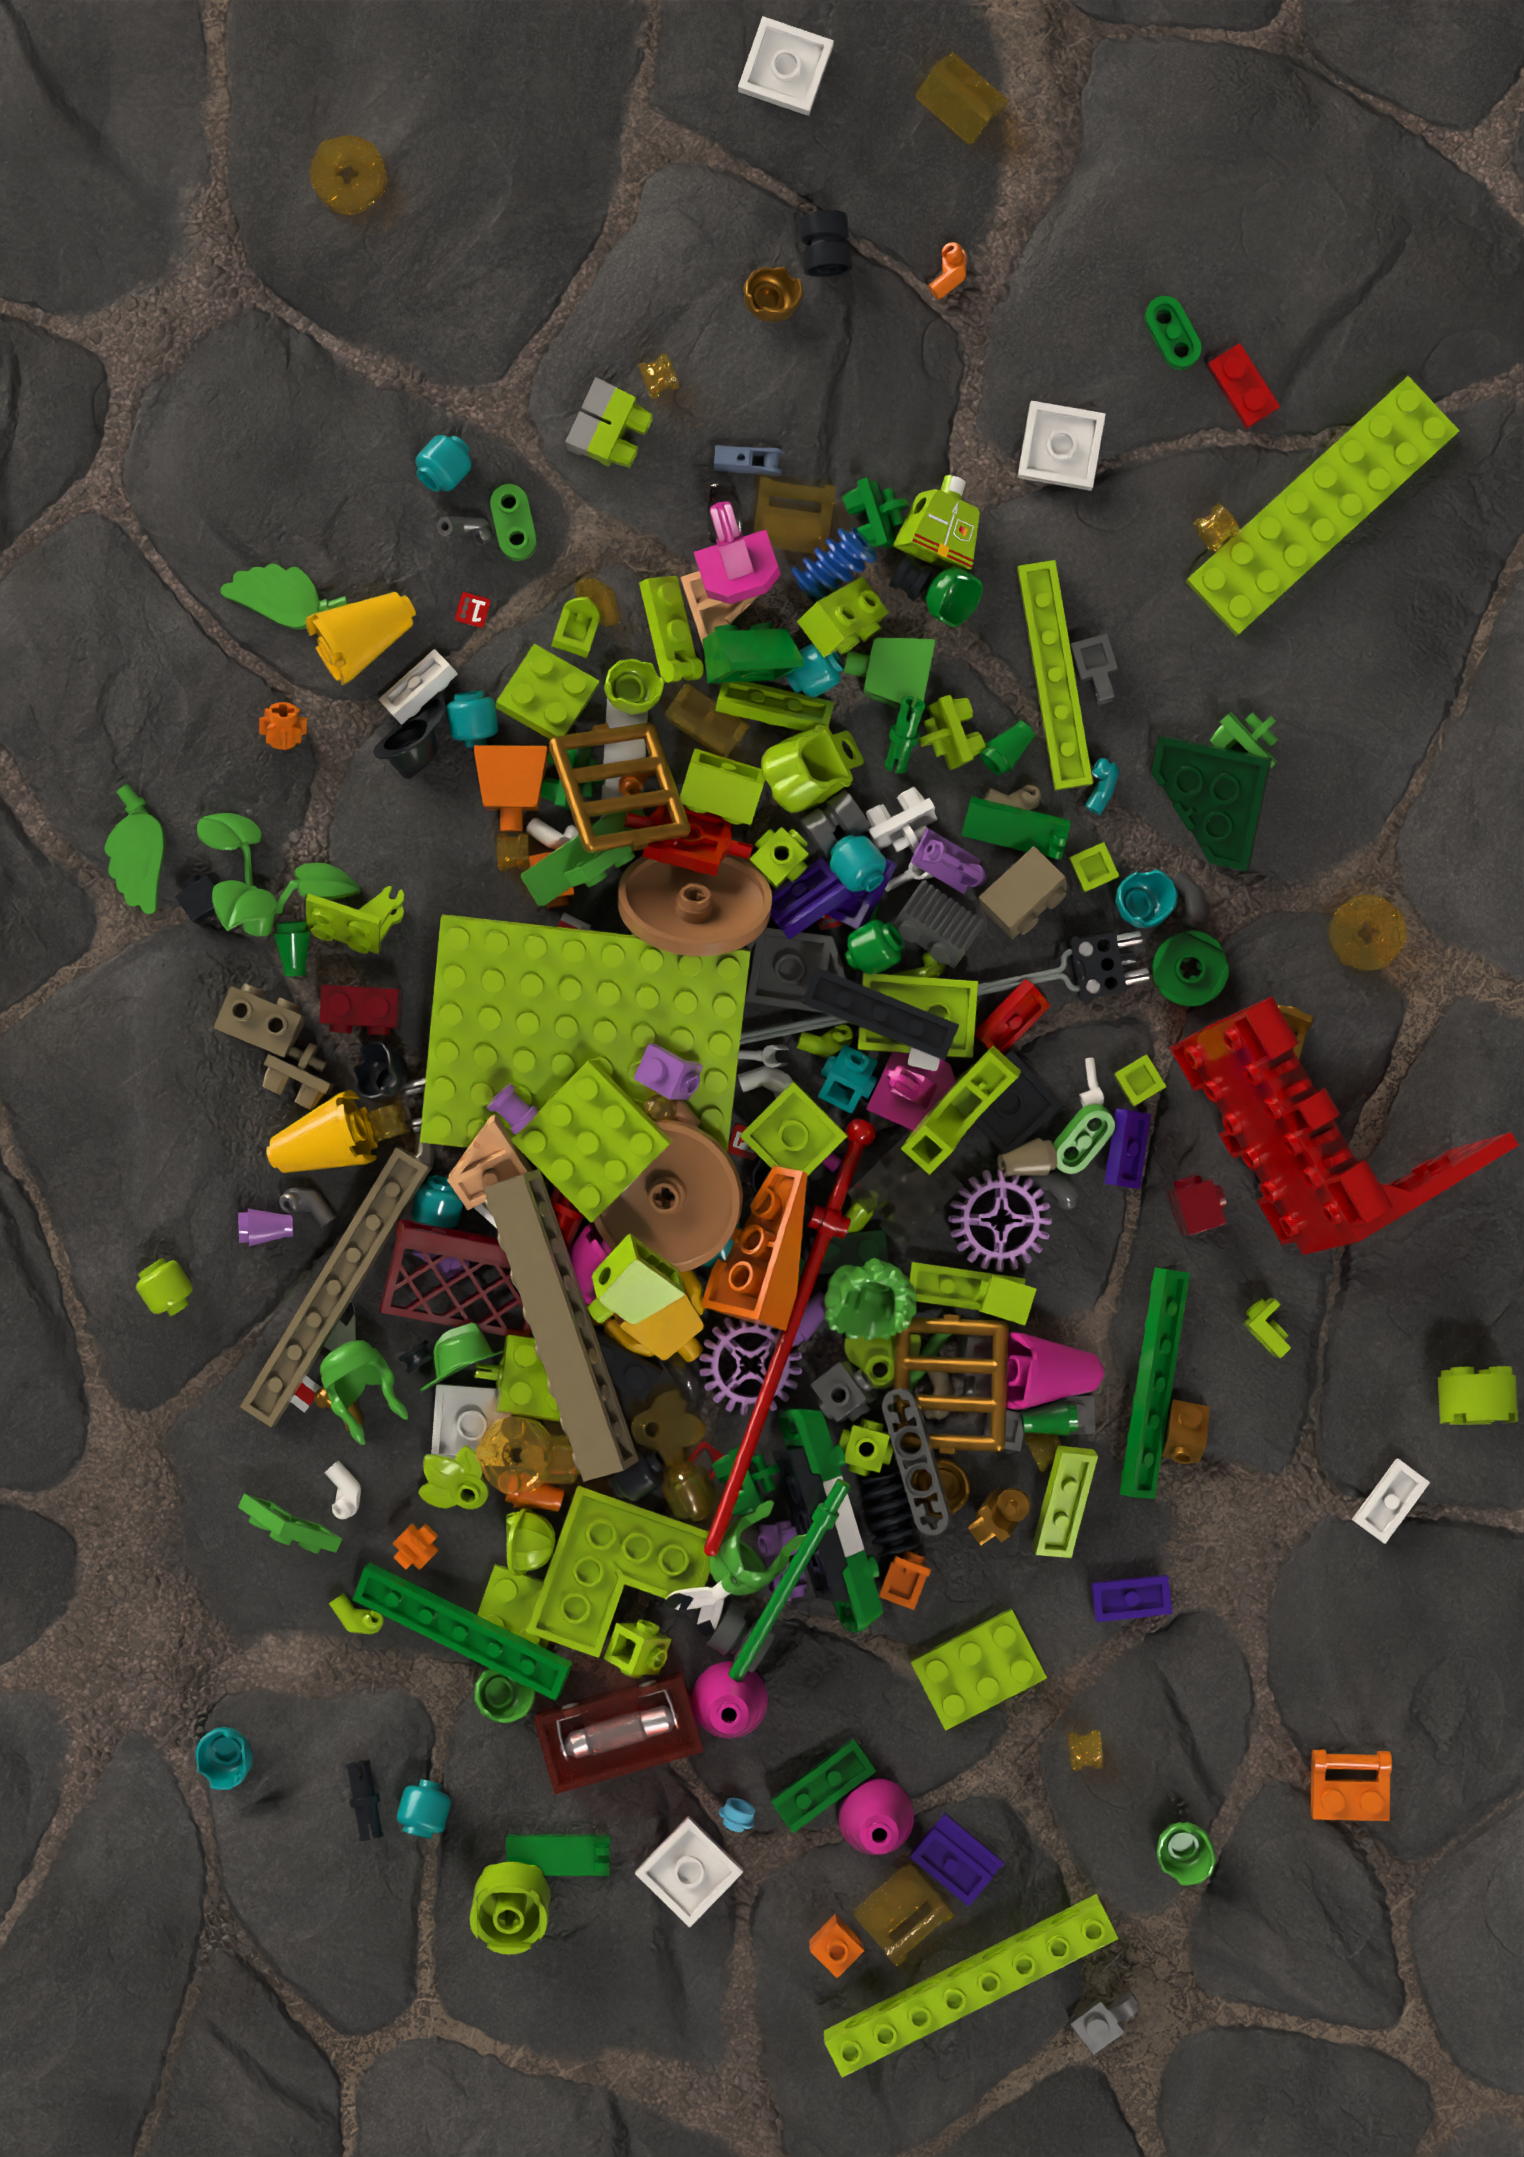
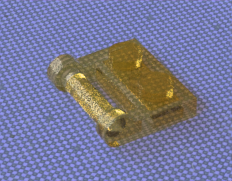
(794, 528)
(894, 1904)

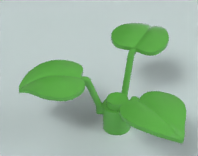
(254, 907)

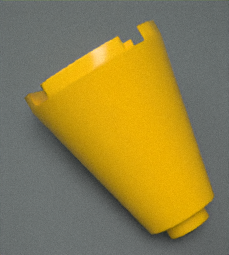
(359, 632)
(325, 1138)

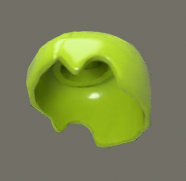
(633, 686)

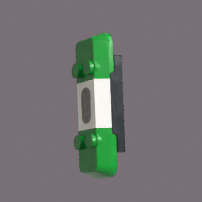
(839, 1564)

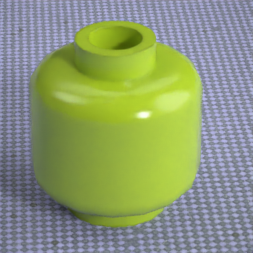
(164, 1287)

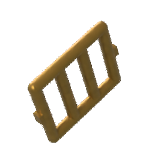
(581, 810)
(997, 1367)

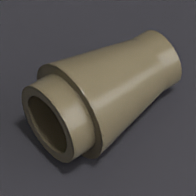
(1029, 1159)

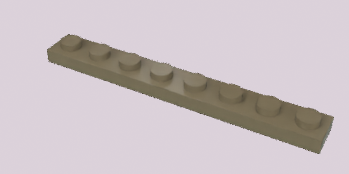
(335, 1287)

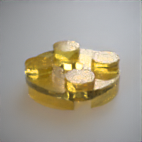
(334, 157)
(1380, 915)
(536, 1455)

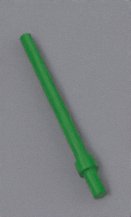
(823, 1519)

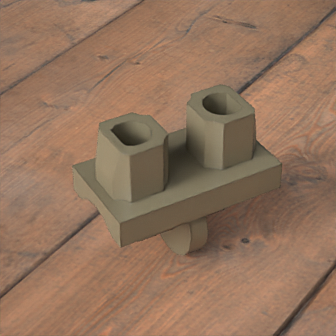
(281, 1071)

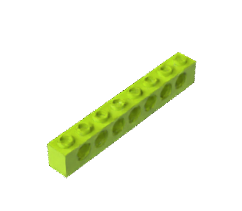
(969, 1985)

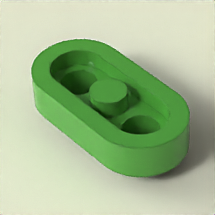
(513, 521)
(1084, 1137)

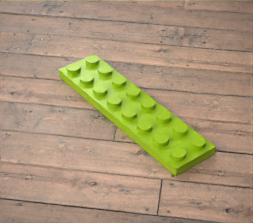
(1322, 506)

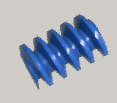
(834, 565)

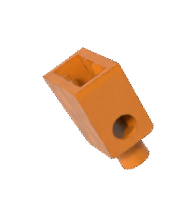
(511, 781)

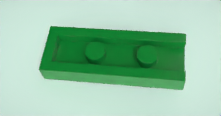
(1015, 827)
(822, 1786)
(561, 1853)

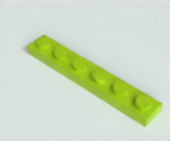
(1054, 675)

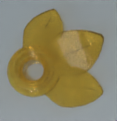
(673, 1426)

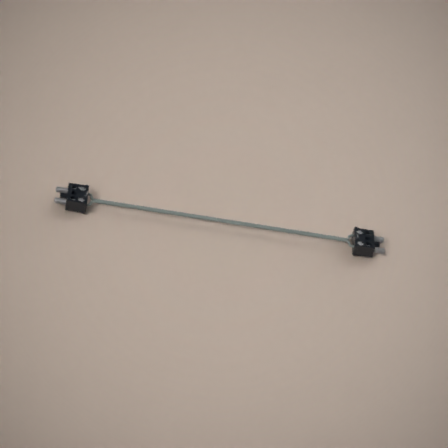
(1086, 966)

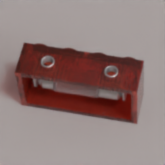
(619, 1732)

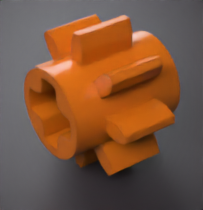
(283, 725)
(415, 1546)

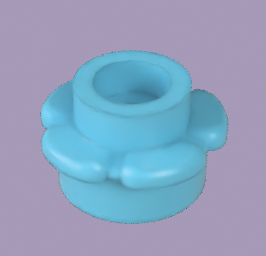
(737, 1814)

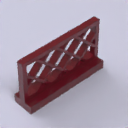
(454, 1244)

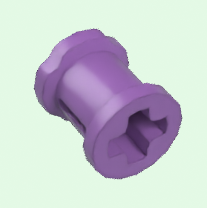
(512, 1108)

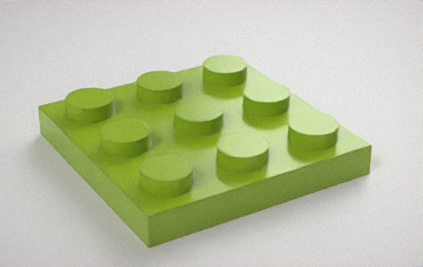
(591, 1140)

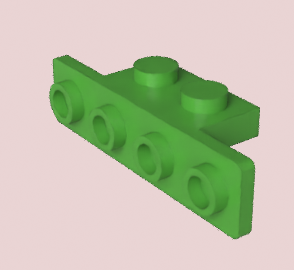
(574, 866)

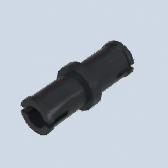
(364, 1800)

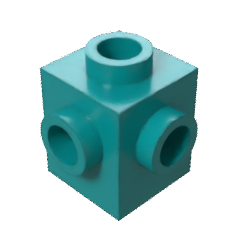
(848, 1078)

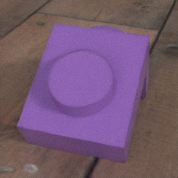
(668, 1073)

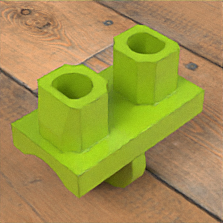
(947, 734)

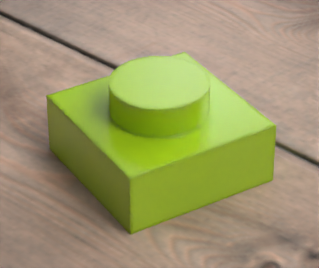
(1093, 867)
(1139, 1080)

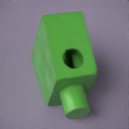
(893, 669)

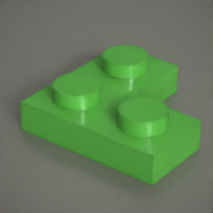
(287, 1527)

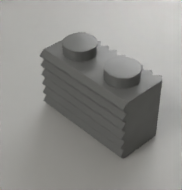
(938, 924)

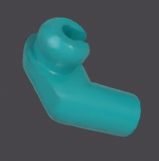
(1105, 787)

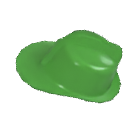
(458, 1350)

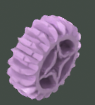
(1032, 1220)
(727, 1388)

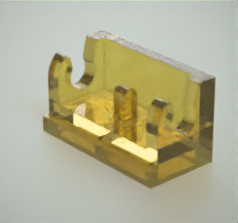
(697, 717)

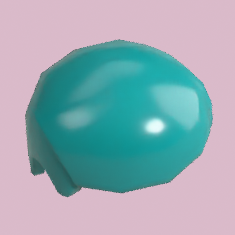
(1146, 898)
(224, 1757)

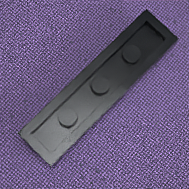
(880, 1014)

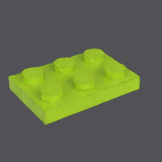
(942, 997)
(978, 1669)

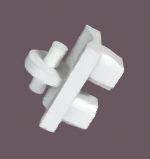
(904, 828)

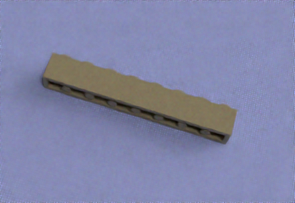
(560, 1325)

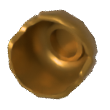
(772, 294)
(954, 1482)

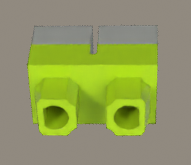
(603, 423)

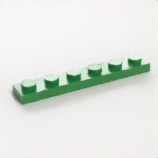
(1154, 1383)
(462, 1631)

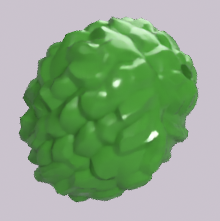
(869, 1301)

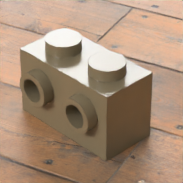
(1024, 893)
(260, 1021)

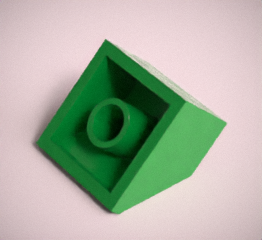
(750, 654)

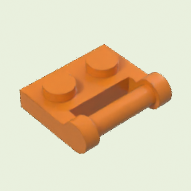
(1350, 1797)

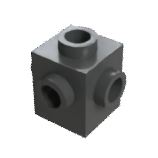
(844, 1392)

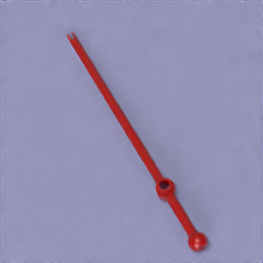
(828, 1223)

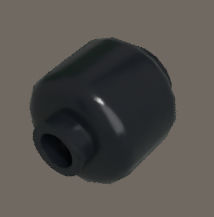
(640, 1477)

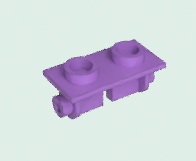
(948, 862)
(770, 1543)

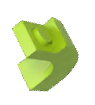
(959, 1108)

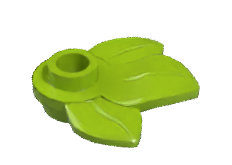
(869, 1352)
(450, 1477)

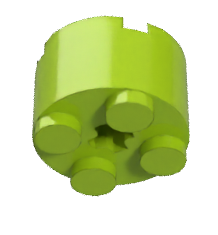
(1479, 1397)
(510, 1907)

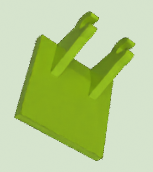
(359, 928)

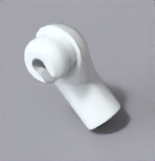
(348, 1491)

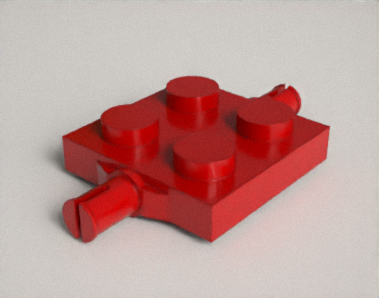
(700, 850)

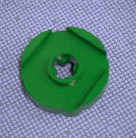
(1210, 961)

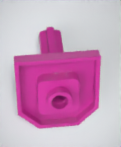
(738, 563)
(908, 1091)

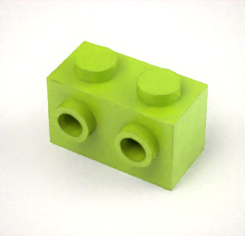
(843, 618)
(722, 787)

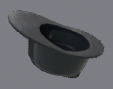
(413, 743)

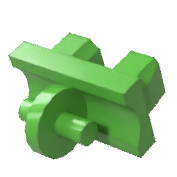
(1234, 731)

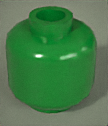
(874, 947)

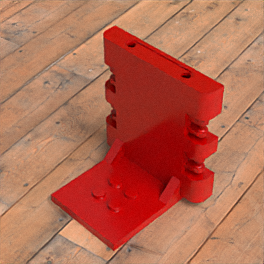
(1289, 1136)

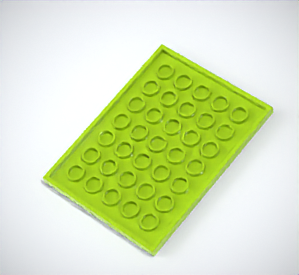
(547, 999)

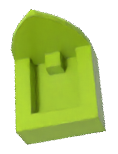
(577, 626)

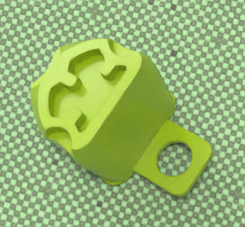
(809, 768)

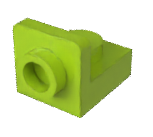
(1268, 1334)

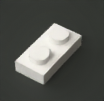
(418, 687)
(1390, 1501)

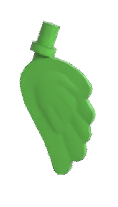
(278, 594)
(136, 852)

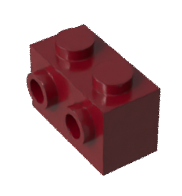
(361, 1007)
(1196, 1204)

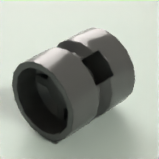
(835, 822)
(733, 1633)

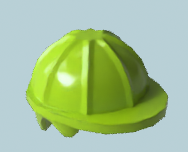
(528, 1541)

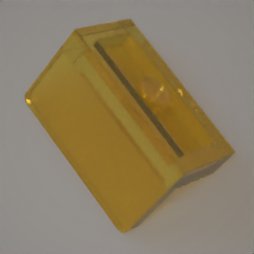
(960, 97)

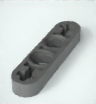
(923, 1459)

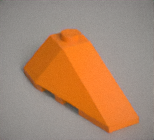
(763, 1266)

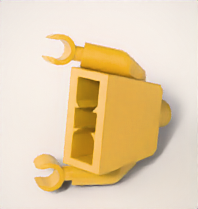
(666, 1330)

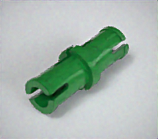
(904, 734)

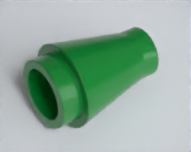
(1007, 748)
(292, 945)
(1053, 1418)

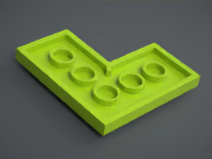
(601, 1551)

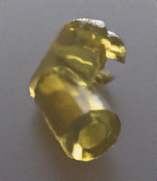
(602, 596)

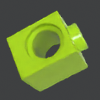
(1005, 1299)

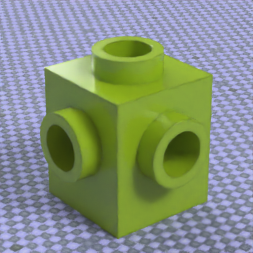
(776, 870)
(870, 1432)
(638, 1648)

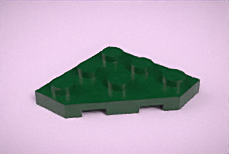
(1215, 795)

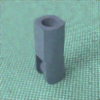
(740, 460)

